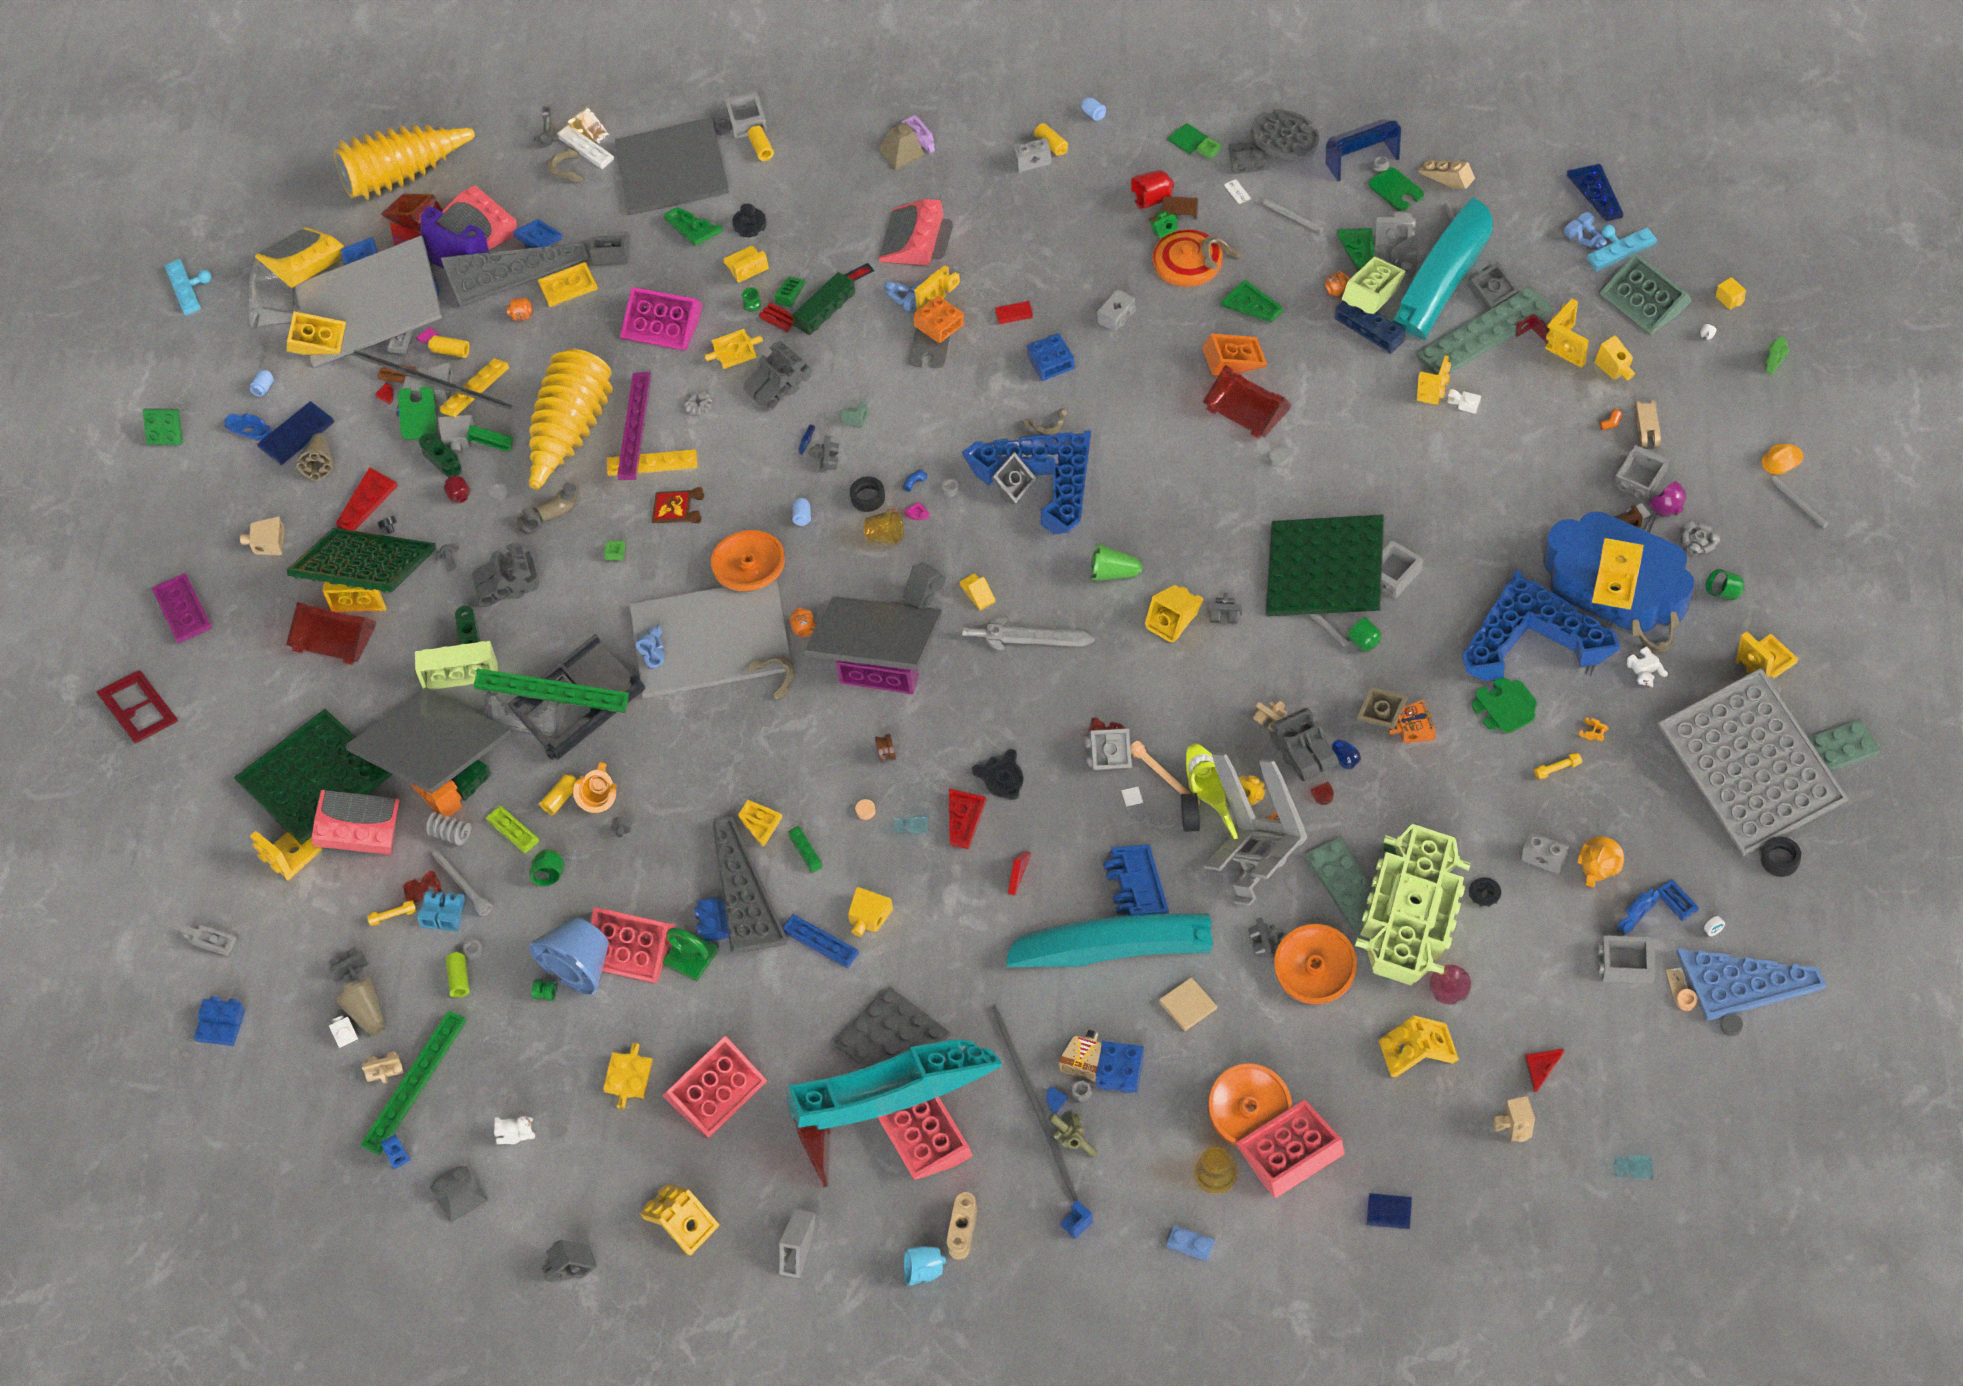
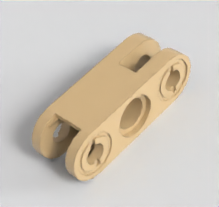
(1647, 423)
(960, 1238)

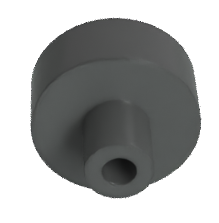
(621, 826)

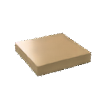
(1188, 1004)

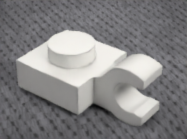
(1467, 401)

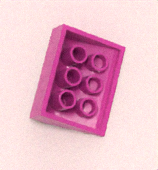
(660, 318)

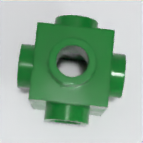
(1163, 223)

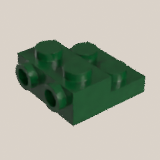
(471, 779)

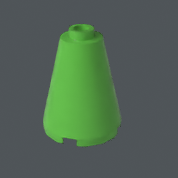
(1113, 564)

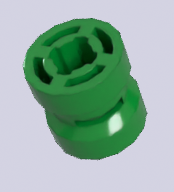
(751, 299)
(543, 990)

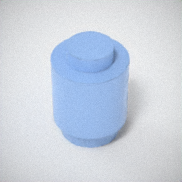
(1093, 108)
(261, 383)
(801, 512)

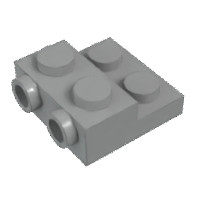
(1394, 229)
(1108, 749)

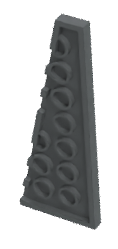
(490, 273)
(748, 909)

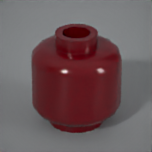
(456, 489)

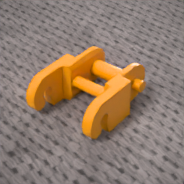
(1592, 735)

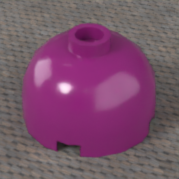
(1669, 501)

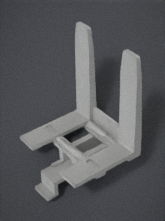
(1284, 834)

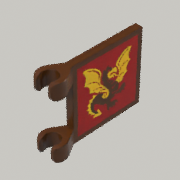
(675, 506)

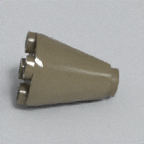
(315, 459)
(362, 1006)

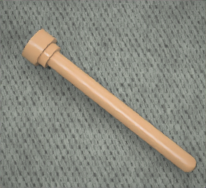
(1138, 750)

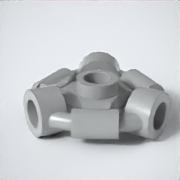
(1694, 541)

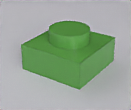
(1209, 148)
(615, 550)

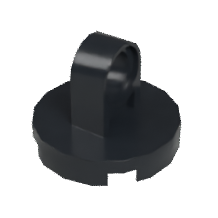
(749, 221)

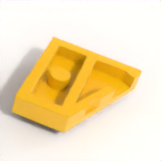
(759, 821)

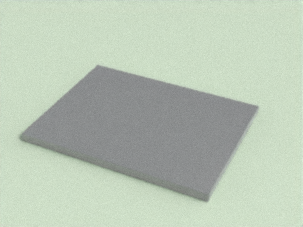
(374, 297)
(711, 637)
(1752, 762)

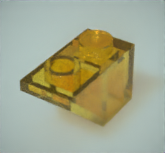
(588, 125)

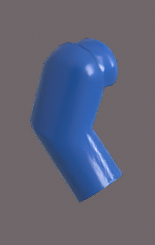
(912, 478)

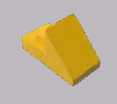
(977, 591)

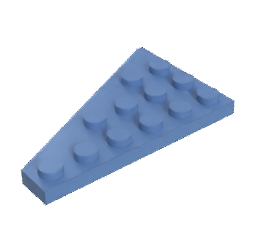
(1738, 984)

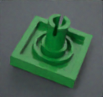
(162, 426)

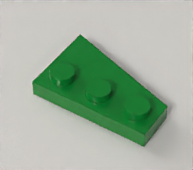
(691, 227)
(1358, 245)
(1252, 302)

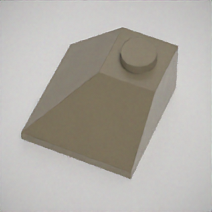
(901, 146)
(1382, 707)

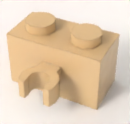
(1517, 1119)

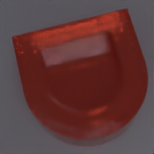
(1323, 793)

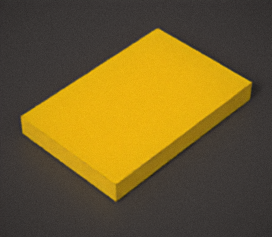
(567, 284)

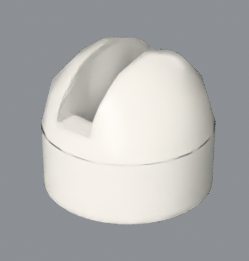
(1707, 331)

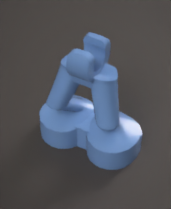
(1582, 223)
(908, 300)
(651, 646)

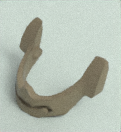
(568, 153)
(1207, 255)
(1062, 412)
(1661, 646)
(785, 662)

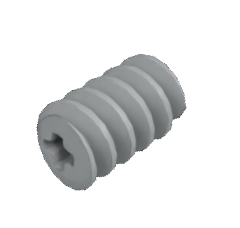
(448, 829)

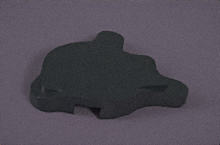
(1001, 777)

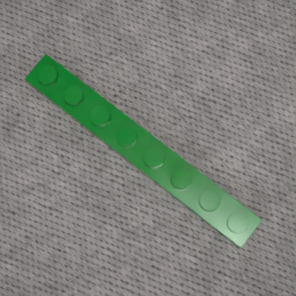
(551, 690)
(414, 1082)

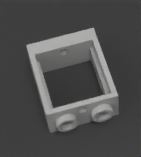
(740, 102)
(1640, 456)
(1389, 584)
(1627, 975)

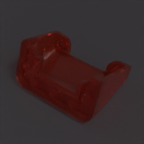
(1245, 403)
(329, 633)

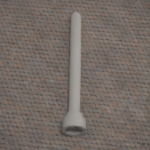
(481, 905)

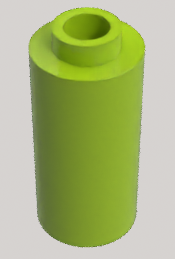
(457, 975)

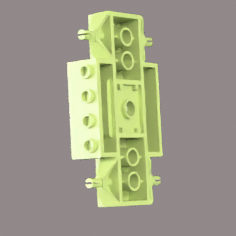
(1409, 934)

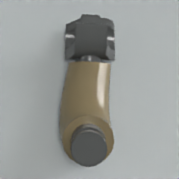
(556, 507)

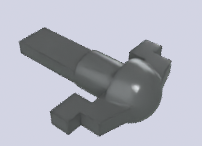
(446, 551)

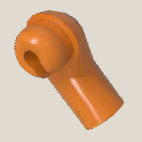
(1613, 421)

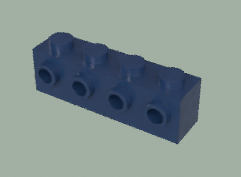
(1371, 326)

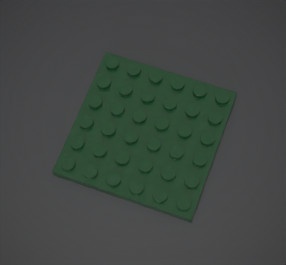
(361, 560)
(1325, 565)
(295, 771)

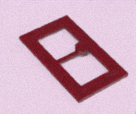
(123, 717)

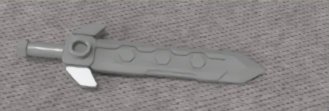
(998, 633)

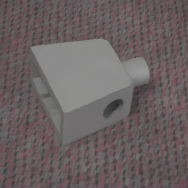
(454, 431)

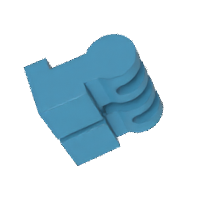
(435, 915)

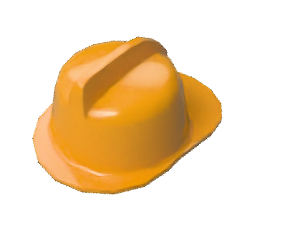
(1781, 458)

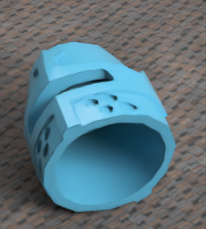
(922, 1264)

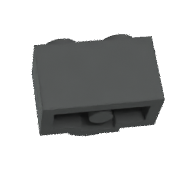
(922, 584)
(568, 1260)

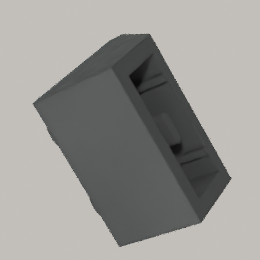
(610, 249)

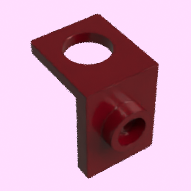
(1535, 324)

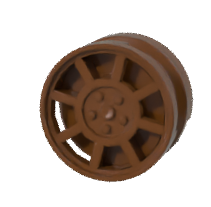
(885, 748)

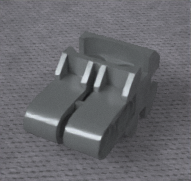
(771, 381)
(506, 575)
(1303, 744)

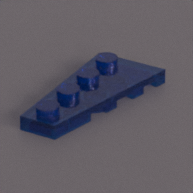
(1597, 190)

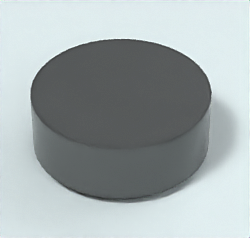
(723, 126)
(1731, 1024)

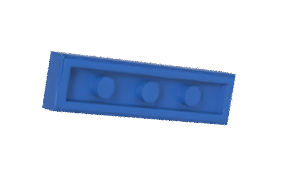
(820, 941)

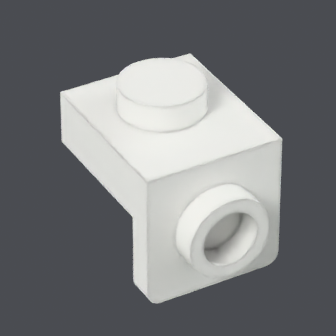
(343, 1031)

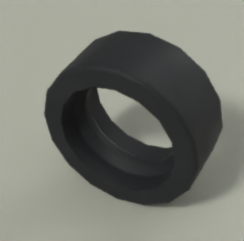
(867, 483)
(1190, 812)
(1779, 869)

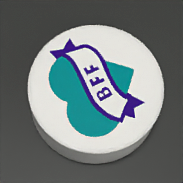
(1714, 926)

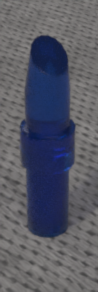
(806, 439)

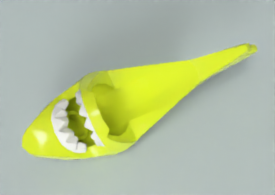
(1206, 783)

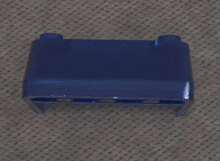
(1361, 138)

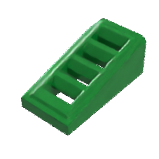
(782, 299)

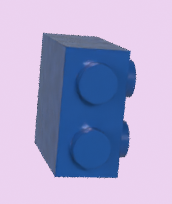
(1050, 356)
(1119, 1066)

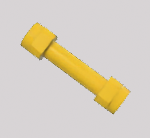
(1542, 772)
(375, 918)

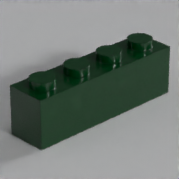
(823, 303)

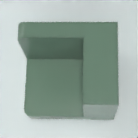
(855, 417)

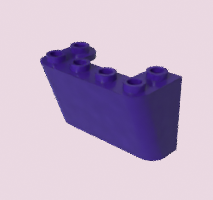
(444, 243)

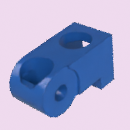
(394, 1149)

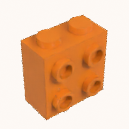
(938, 319)

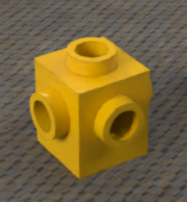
(1253, 788)

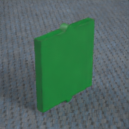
(1187, 138)

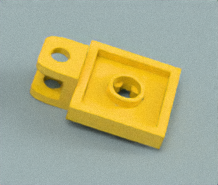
(935, 286)

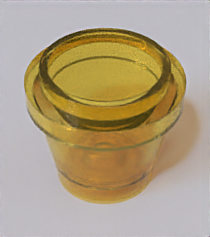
(884, 528)
(1216, 1178)

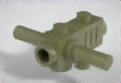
(1071, 1132)

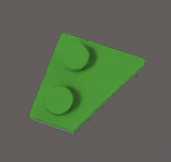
(1778, 351)

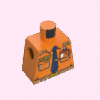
(1415, 724)

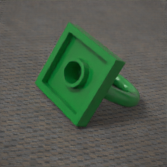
(689, 953)

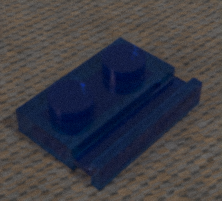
(1389, 1211)

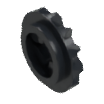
(1479, 886)

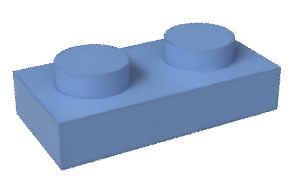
(1190, 1243)

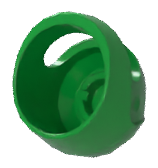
(542, 862)

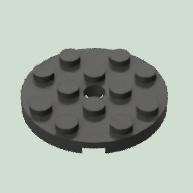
(1300, 137)

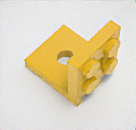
(1562, 337)
(1617, 572)
(1765, 654)
(279, 854)
(1420, 1040)
(673, 1210)

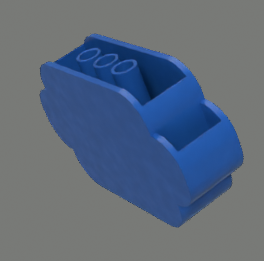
(1574, 561)

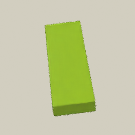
(512, 829)

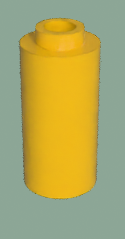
(1055, 141)
(760, 143)
(449, 346)
(558, 794)

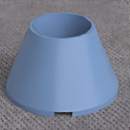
(573, 953)

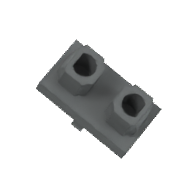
(823, 454)
(1228, 607)
(1262, 931)
(348, 967)

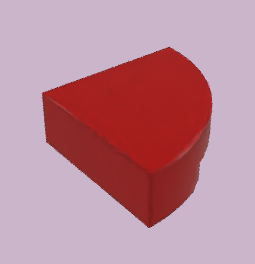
(385, 393)

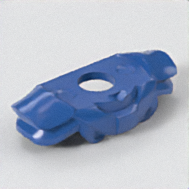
(238, 423)
(1638, 910)

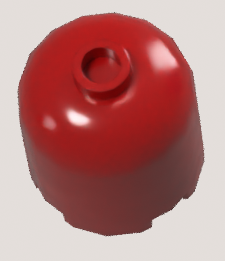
(1151, 188)

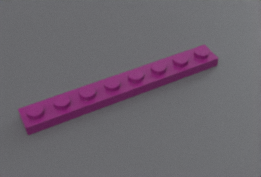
(634, 426)

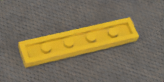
(478, 383)
(658, 461)

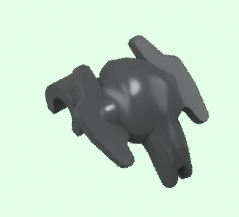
(546, 137)

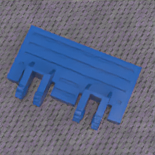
(1138, 880)

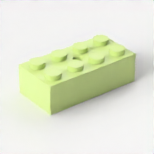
(1373, 285)
(453, 664)

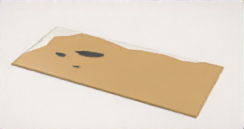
(1676, 981)

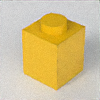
(1730, 293)

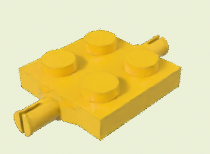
(733, 348)
(628, 1075)

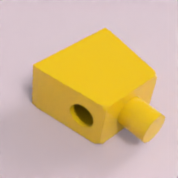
(1614, 359)
(868, 911)

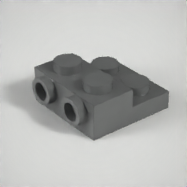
(1247, 157)
(1492, 285)

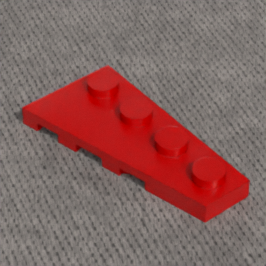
(367, 497)

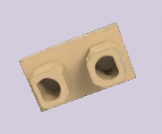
(1264, 713)
(382, 1068)

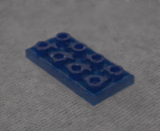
(295, 433)

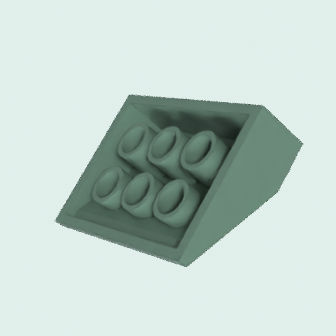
(1645, 294)

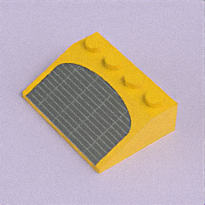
(301, 255)

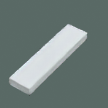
(585, 146)

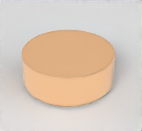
(865, 809)
(1686, 999)

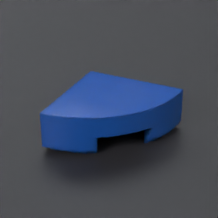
(1055, 1099)

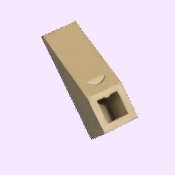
(1450, 173)

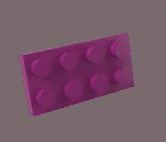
(181, 608)

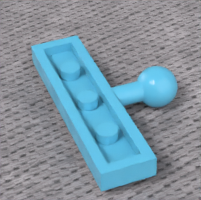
(1620, 248)
(183, 286)

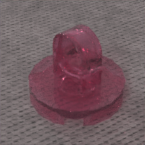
(1451, 985)

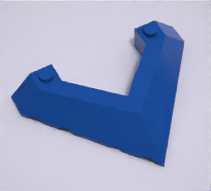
(1056, 455)
(1531, 606)

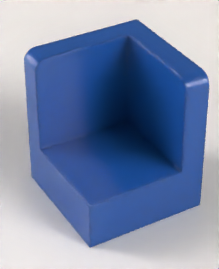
(1078, 1220)

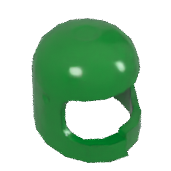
(1731, 588)
(1365, 635)

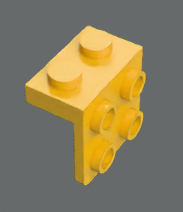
(746, 263)
(1432, 386)

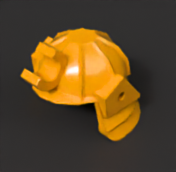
(595, 790)
(1600, 859)

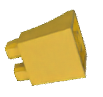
(1172, 612)

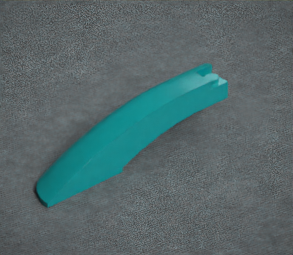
(1444, 269)
(1111, 939)
(890, 1085)

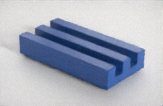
(1670, 899)

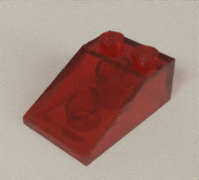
(408, 209)
(817, 1148)

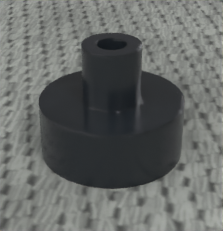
(387, 523)

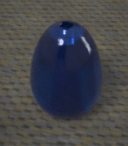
(1347, 754)

